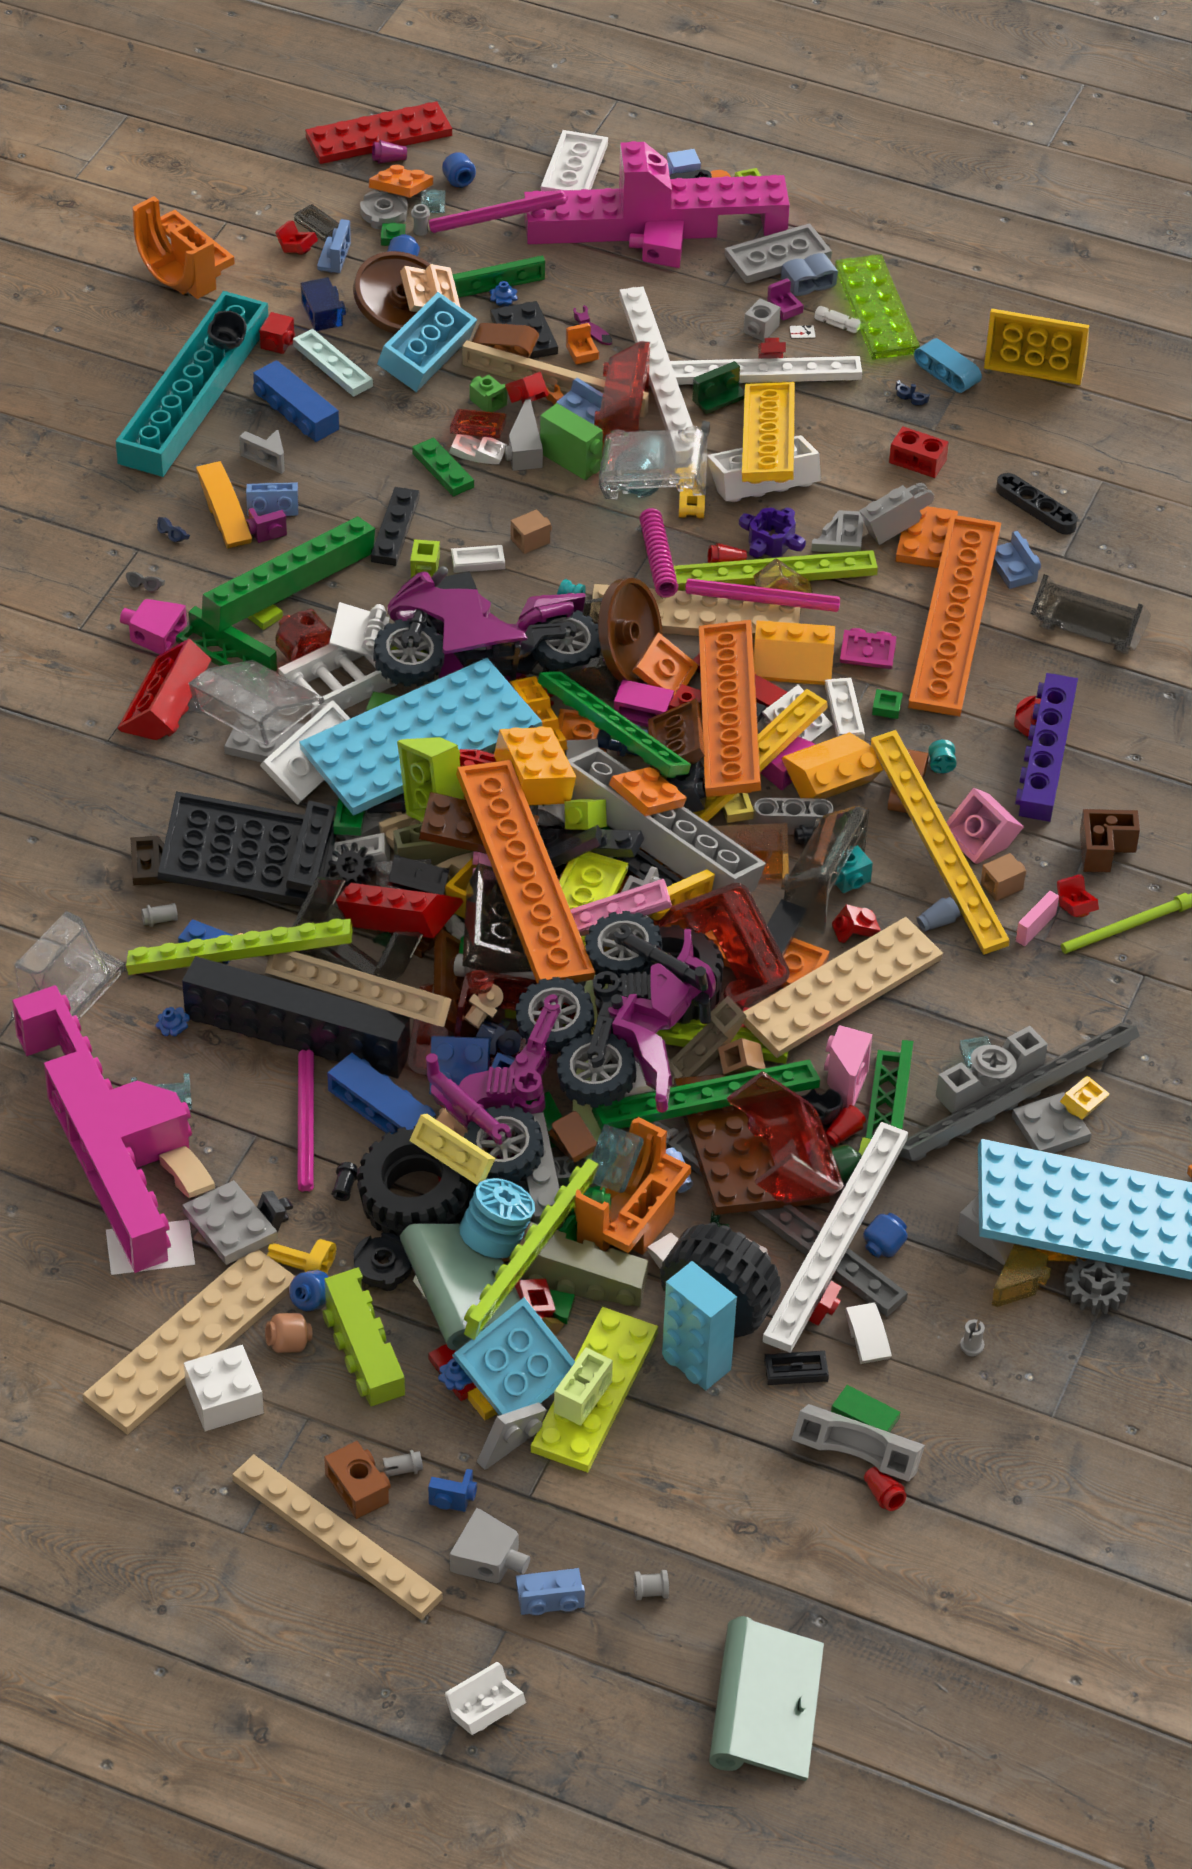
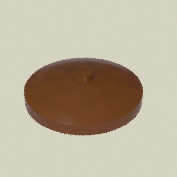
(380, 289)
(627, 625)

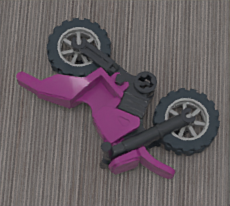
(645, 996)

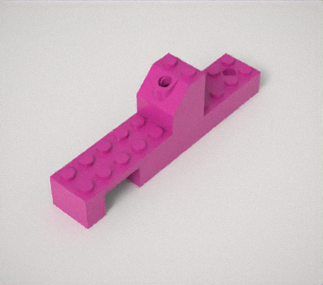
(651, 195)
(106, 1126)

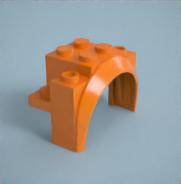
(191, 258)
(644, 1206)

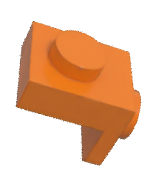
(581, 344)

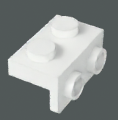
(483, 1699)

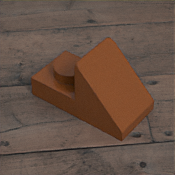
(572, 1136)

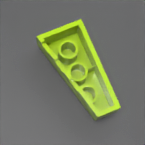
(362, 1338)

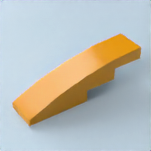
(224, 504)
(539, 702)

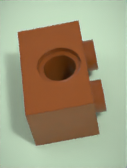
(359, 1495)

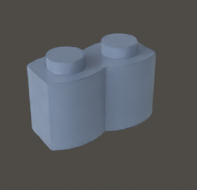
(810, 274)

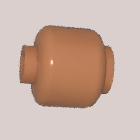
(288, 1332)

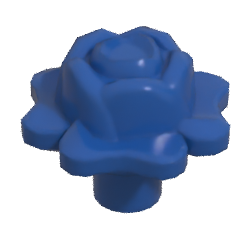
(503, 294)
(172, 1021)
(453, 1376)

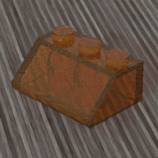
(764, 841)

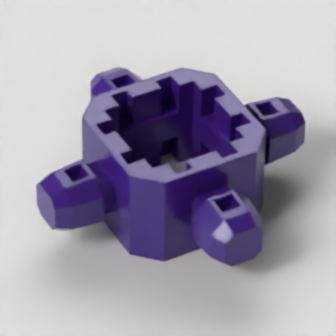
(775, 545)

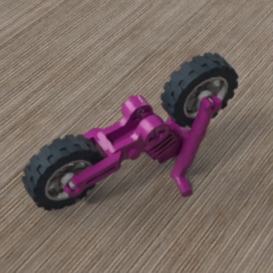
(507, 1089)

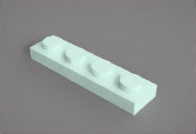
(333, 362)

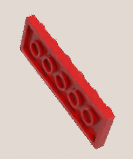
(397, 127)

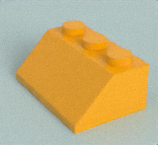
(794, 652)
(832, 767)

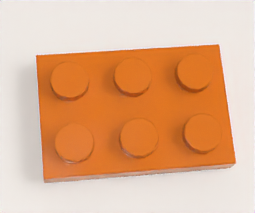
(925, 540)

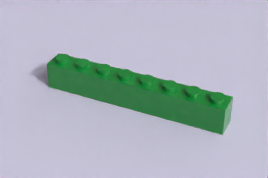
(287, 574)

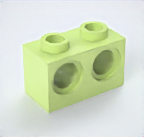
(583, 1386)

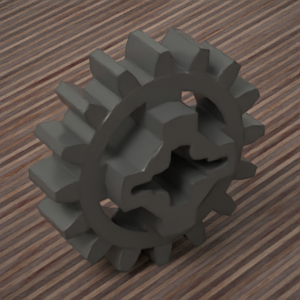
(1096, 1284)

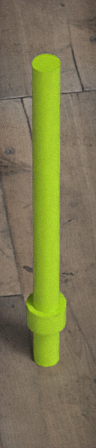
(1181, 903)

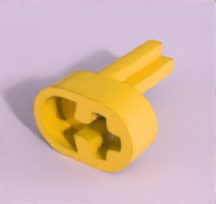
(320, 1257)

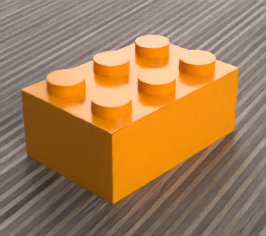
(538, 763)

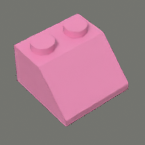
(982, 826)
(848, 1062)

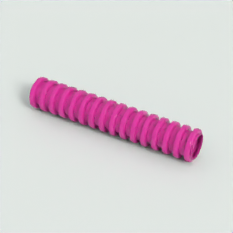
(658, 553)

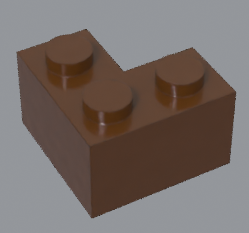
(1105, 833)

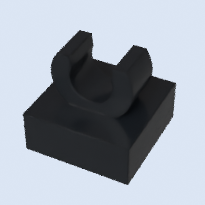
(274, 1208)

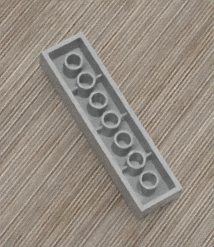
(672, 836)

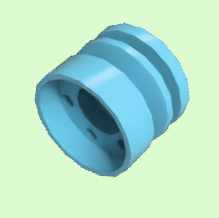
(496, 1218)

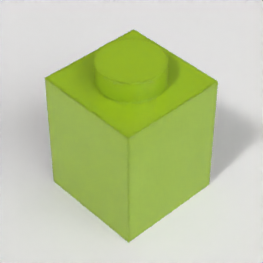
(585, 813)

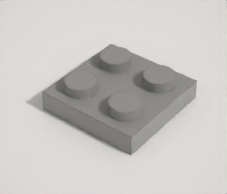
(1050, 1126)

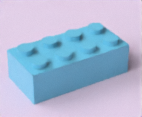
(427, 341)
(698, 1325)

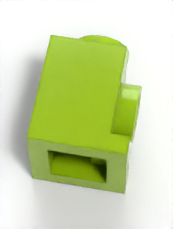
(425, 557)

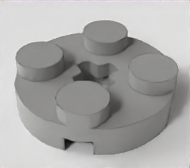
(394, 208)

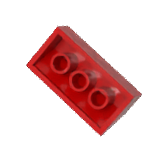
(165, 692)
(396, 909)

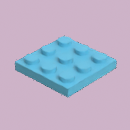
(515, 1360)

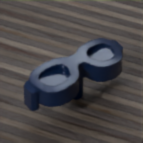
(905, 392)
(175, 533)

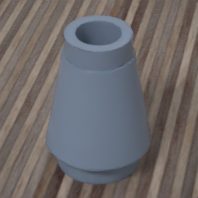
(939, 914)

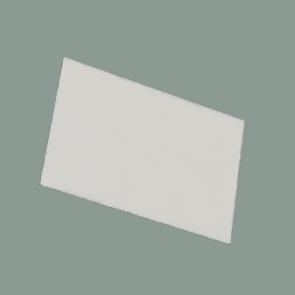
(179, 1254)

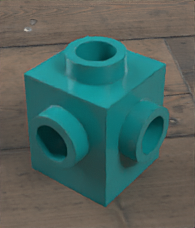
(855, 872)

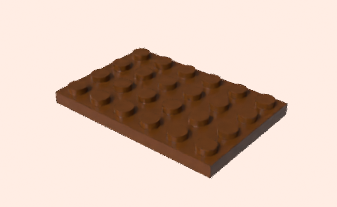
(731, 1158)

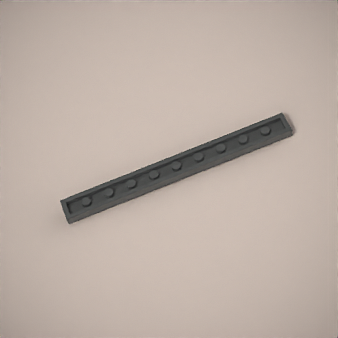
(1023, 1088)
(802, 1233)

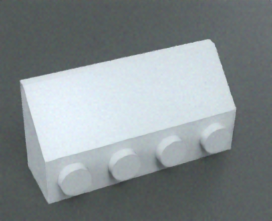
(727, 472)

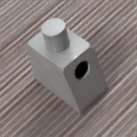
(487, 1549)

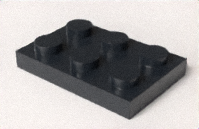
(529, 315)

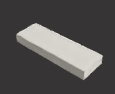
(844, 707)

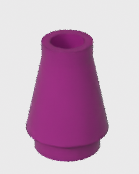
(388, 152)

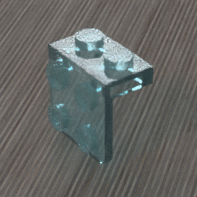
(616, 1156)

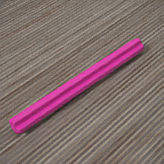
(497, 211)
(762, 595)
(305, 1172)

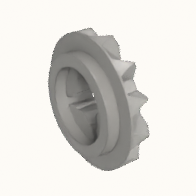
(1003, 1060)

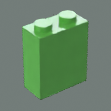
(571, 441)

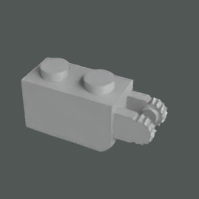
(896, 511)

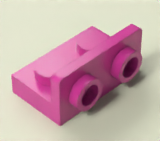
(868, 648)

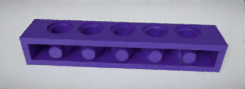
(1047, 748)

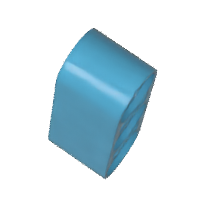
(947, 365)

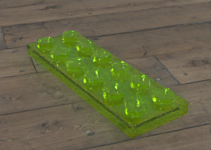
(877, 306)

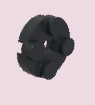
(379, 1275)

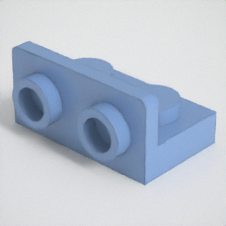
(335, 248)
(582, 400)
(273, 497)
(1016, 562)
(550, 1591)

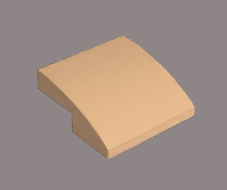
(423, 284)

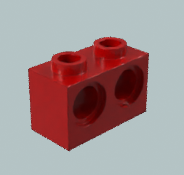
(918, 452)

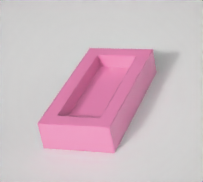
(1037, 918)

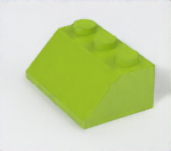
(425, 768)

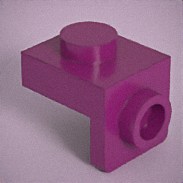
(780, 295)
(267, 526)

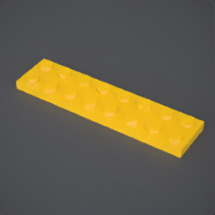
(768, 432)

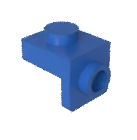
(452, 1494)

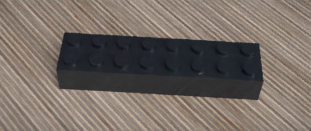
(295, 1016)

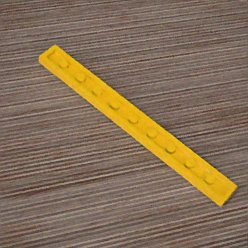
(773, 741)
(940, 842)

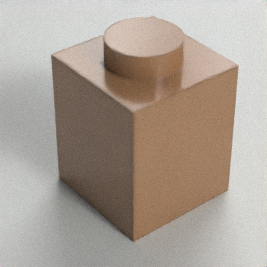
(530, 531)
(1003, 876)
(741, 1057)

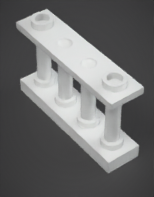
(327, 659)

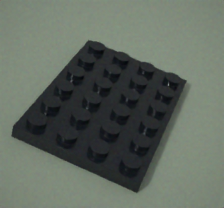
(234, 848)

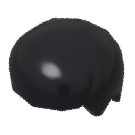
(227, 330)
(827, 1105)

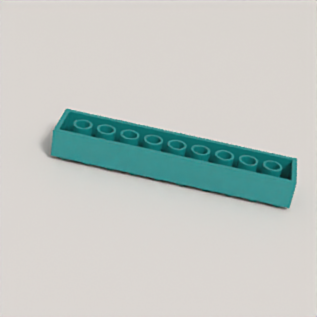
(187, 390)

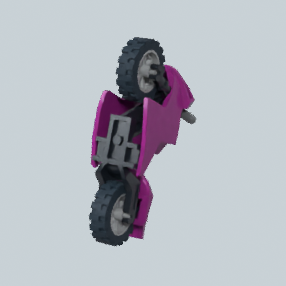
(460, 631)

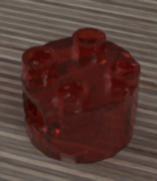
(301, 634)

